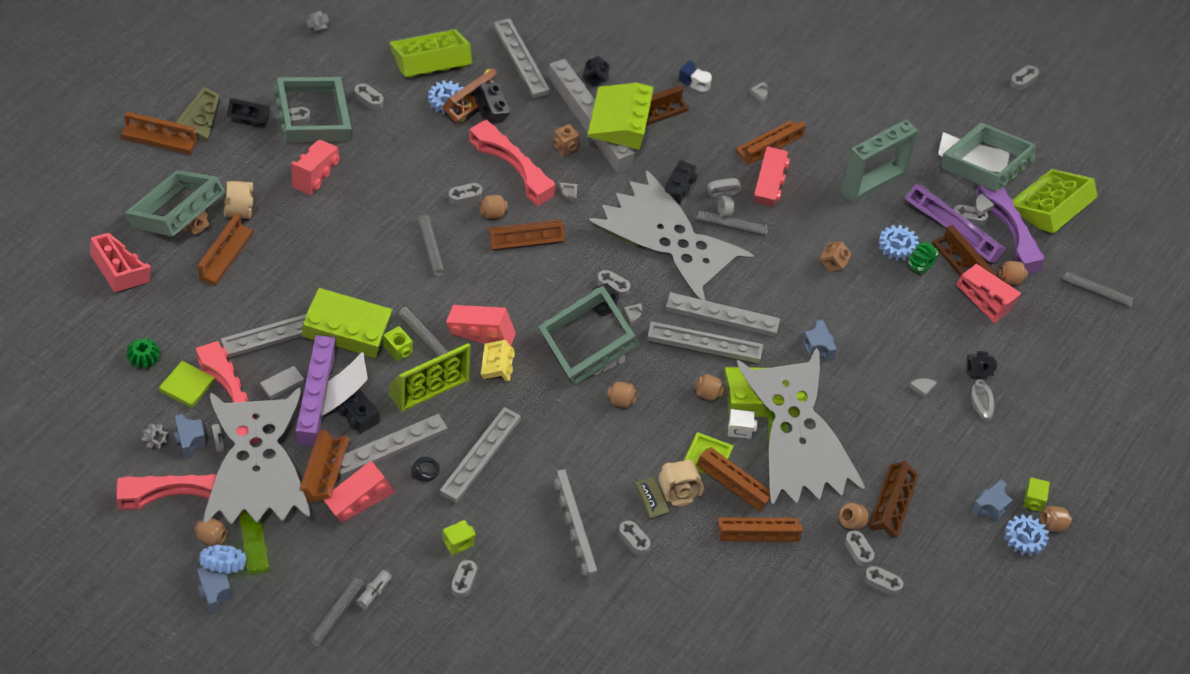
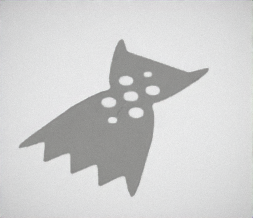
(652, 206)
(794, 463)
(276, 482)

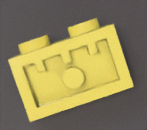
(497, 360)

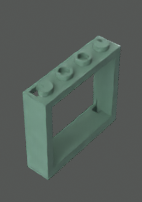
(326, 133)
(953, 161)
(858, 185)
(207, 191)
(602, 357)

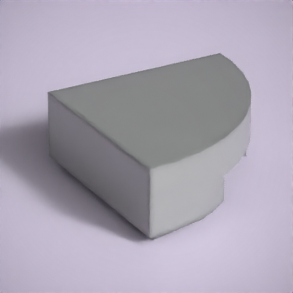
(760, 92)
(568, 191)
(983, 205)
(633, 313)
(923, 386)
(216, 432)

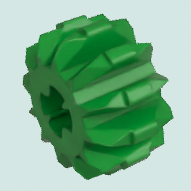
(923, 257)
(143, 353)

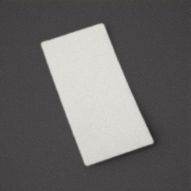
(983, 156)
(345, 384)

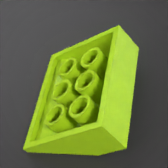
(431, 53)
(621, 114)
(1055, 199)
(352, 322)
(431, 378)
(743, 397)

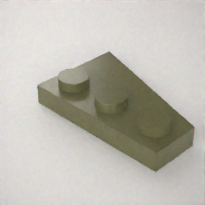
(201, 113)

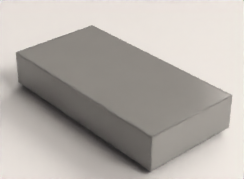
(282, 382)

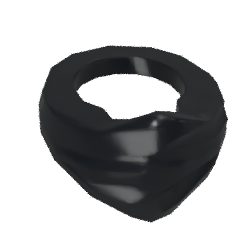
(418, 474)

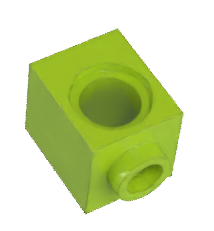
(398, 343)
(1036, 494)
(458, 537)

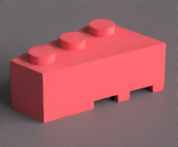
(314, 167)
(771, 176)
(117, 264)
(988, 292)
(481, 324)
(359, 492)

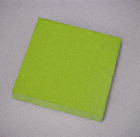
(187, 384)
(703, 443)

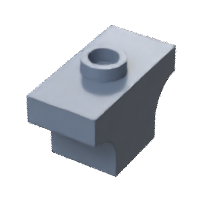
(820, 339)
(189, 435)
(993, 502)
(213, 588)

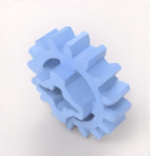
(443, 92)
(898, 242)
(1026, 535)
(222, 558)

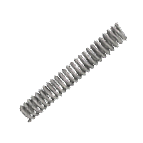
(738, 224)
(431, 234)
(1097, 289)
(420, 328)
(334, 609)

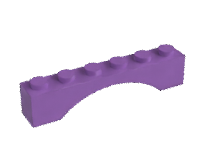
(944, 214)
(1025, 246)
(314, 393)

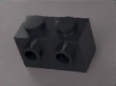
(491, 102)
(248, 110)
(681, 181)
(359, 412)

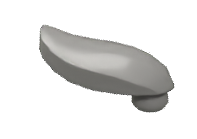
(983, 400)

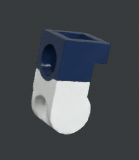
(694, 77)

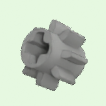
(317, 20)
(152, 431)

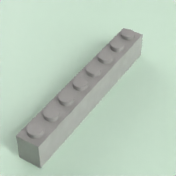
(582, 105)

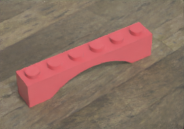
(490, 140)
(214, 362)
(139, 491)

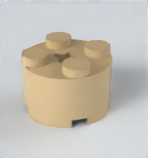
(238, 199)
(680, 482)

